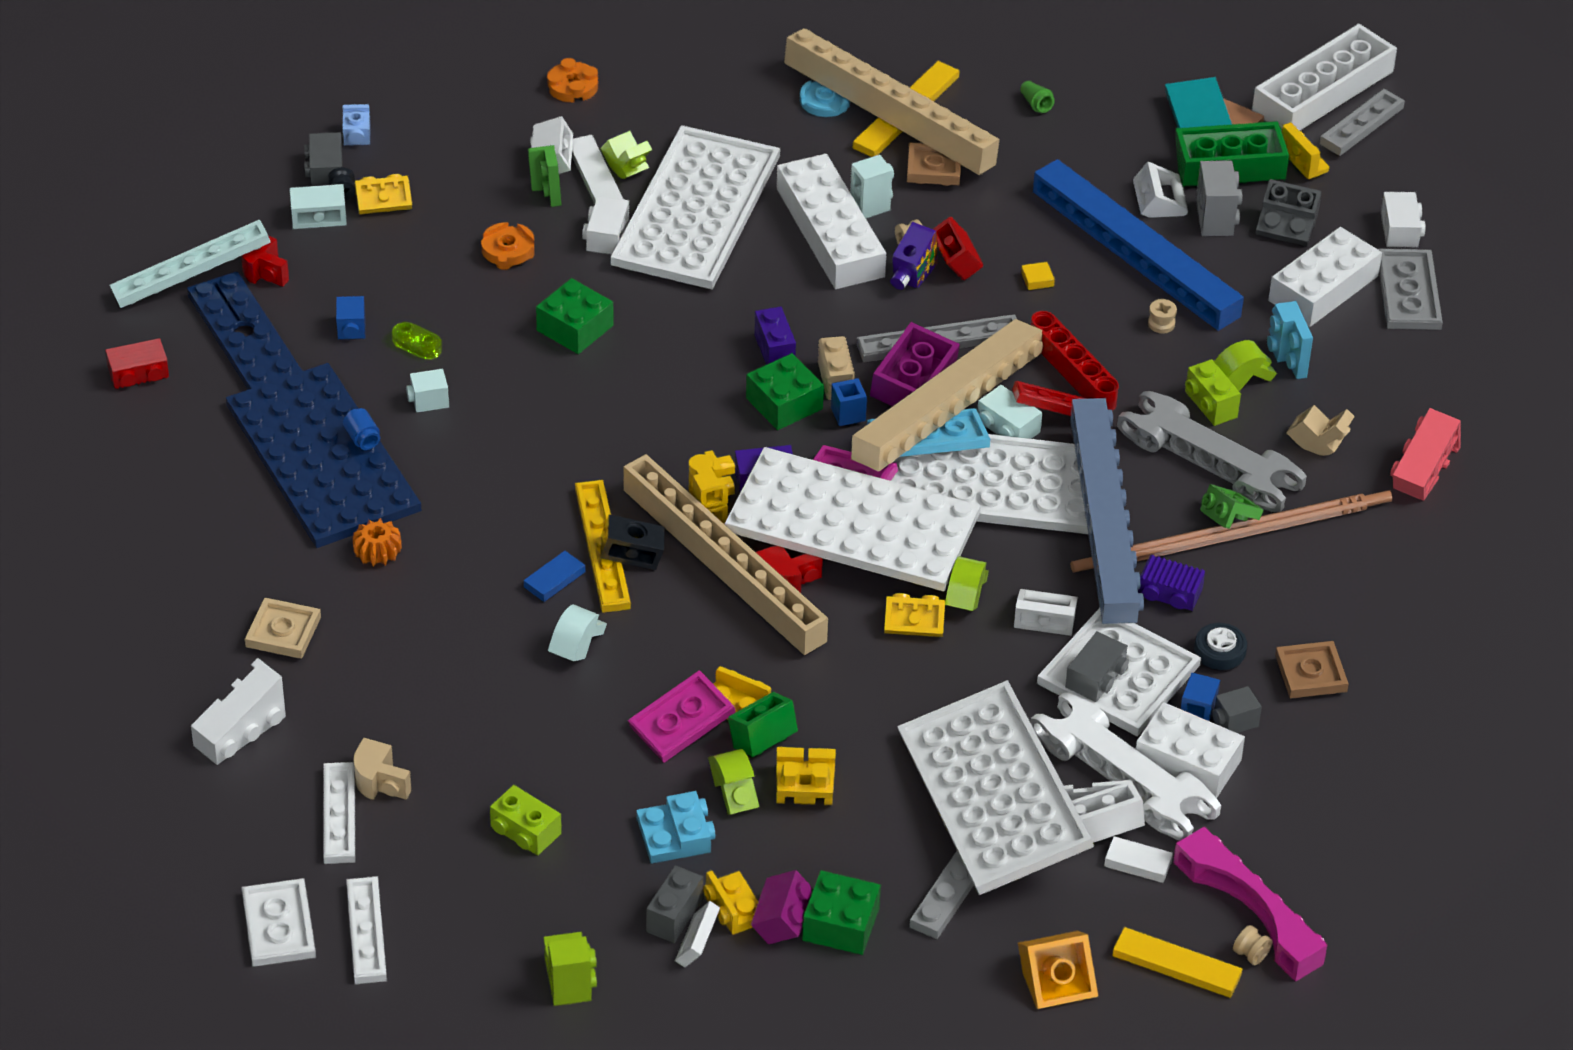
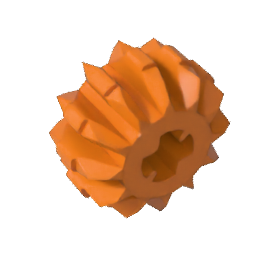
(377, 542)

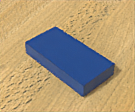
(554, 576)

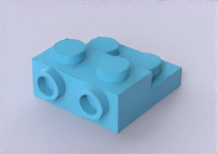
(1290, 338)
(676, 828)

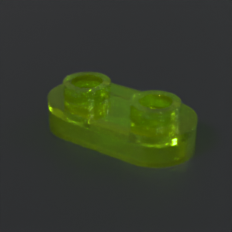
(417, 340)

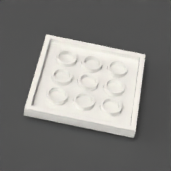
(1152, 675)

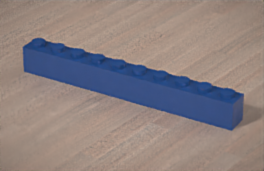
(1138, 245)

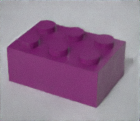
(912, 363)

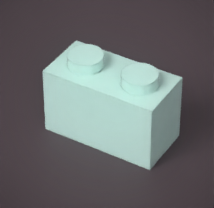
(872, 185)
(318, 206)
(1007, 417)

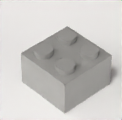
(1218, 198)

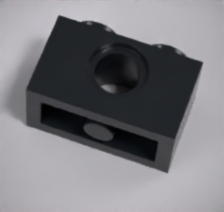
(632, 542)

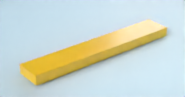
(882, 133)
(607, 574)

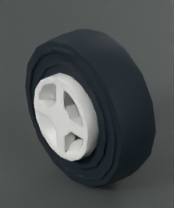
(1220, 646)

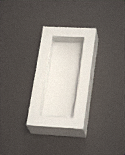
(1138, 859)
(697, 934)

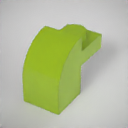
(625, 155)
(1243, 361)
(966, 583)
(734, 775)

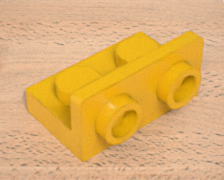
(1303, 152)
(383, 194)
(914, 615)
(738, 688)
(734, 898)

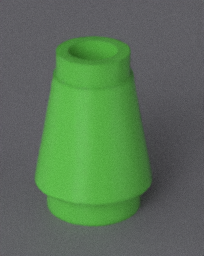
(1038, 97)

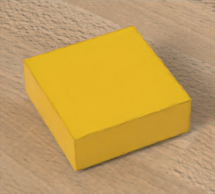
(1037, 275)

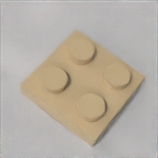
(283, 628)

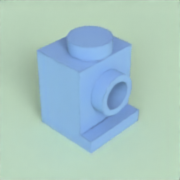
(356, 124)

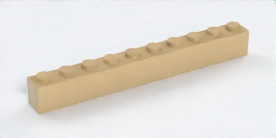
(892, 101)
(946, 395)
(726, 554)

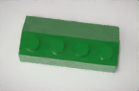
(1253, 148)

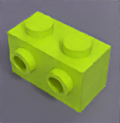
(1213, 392)
(525, 820)

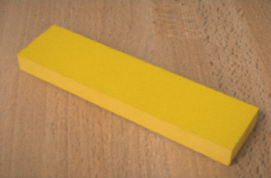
(1177, 962)

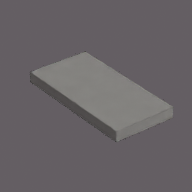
(1410, 289)

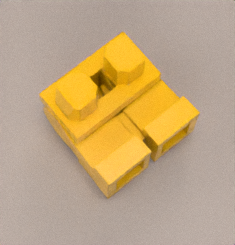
(708, 484)
(805, 778)

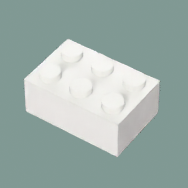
(1191, 745)

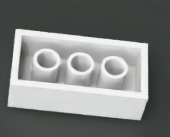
(1326, 275)

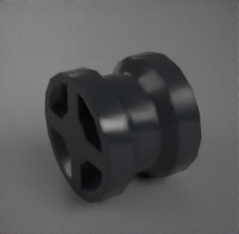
(346, 177)

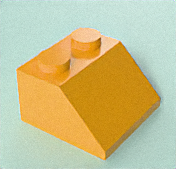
(1058, 969)

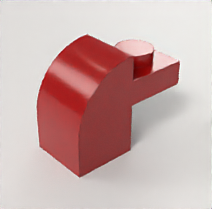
(265, 264)
(795, 570)

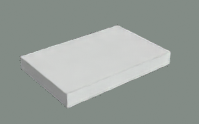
(278, 922)

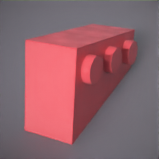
(1426, 454)

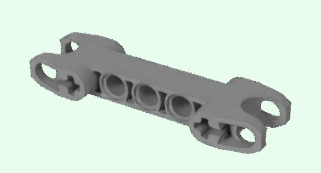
(1249, 472)

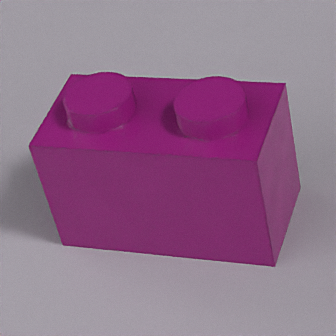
(782, 907)

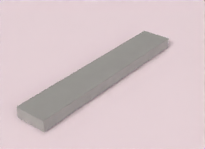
(965, 333)

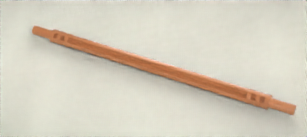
(1250, 527)

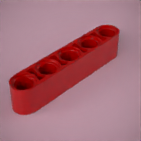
(1074, 360)

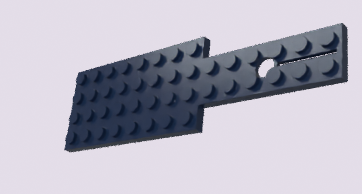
(298, 423)

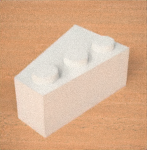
(242, 715)
(1108, 808)

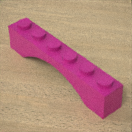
(1210, 863)

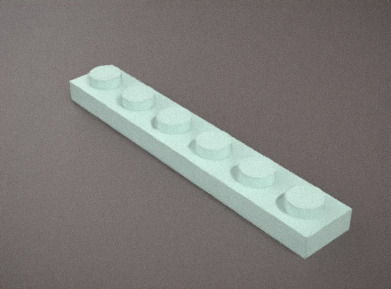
(190, 263)

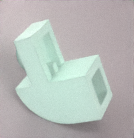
(575, 633)

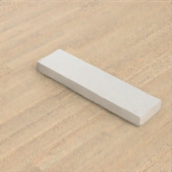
(593, 168)
(339, 813)
(366, 930)

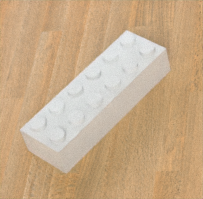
(1325, 78)
(831, 221)

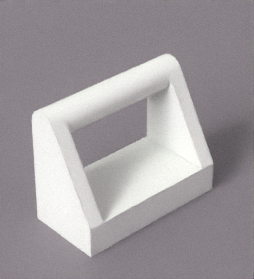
(1150, 192)
(1045, 612)

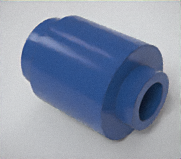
(361, 429)

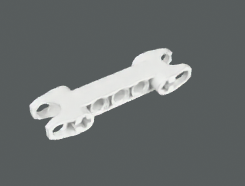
(1087, 736)

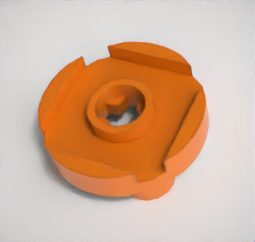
(583, 79)
(519, 247)

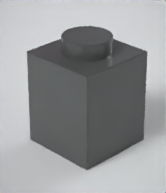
(1237, 710)

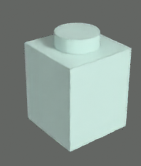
(428, 390)

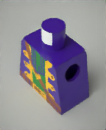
(914, 257)

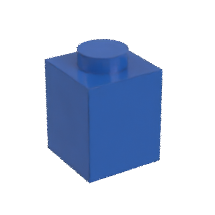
(350, 317)
(848, 402)
(1200, 696)

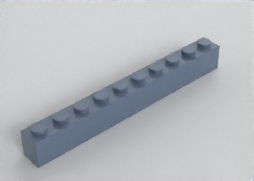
(1105, 511)

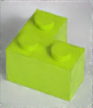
(570, 968)

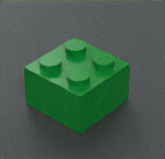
(574, 316)
(784, 391)
(841, 912)

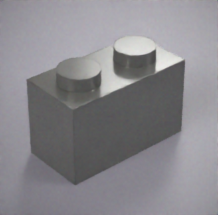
(324, 156)
(1097, 666)
(674, 904)

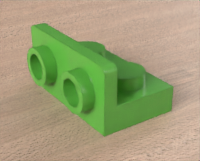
(545, 172)
(1225, 504)

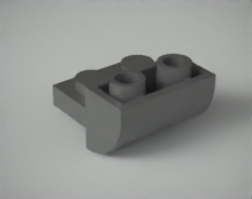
(1289, 212)

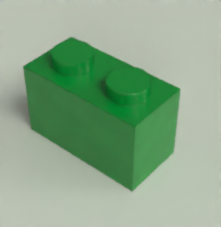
(763, 724)

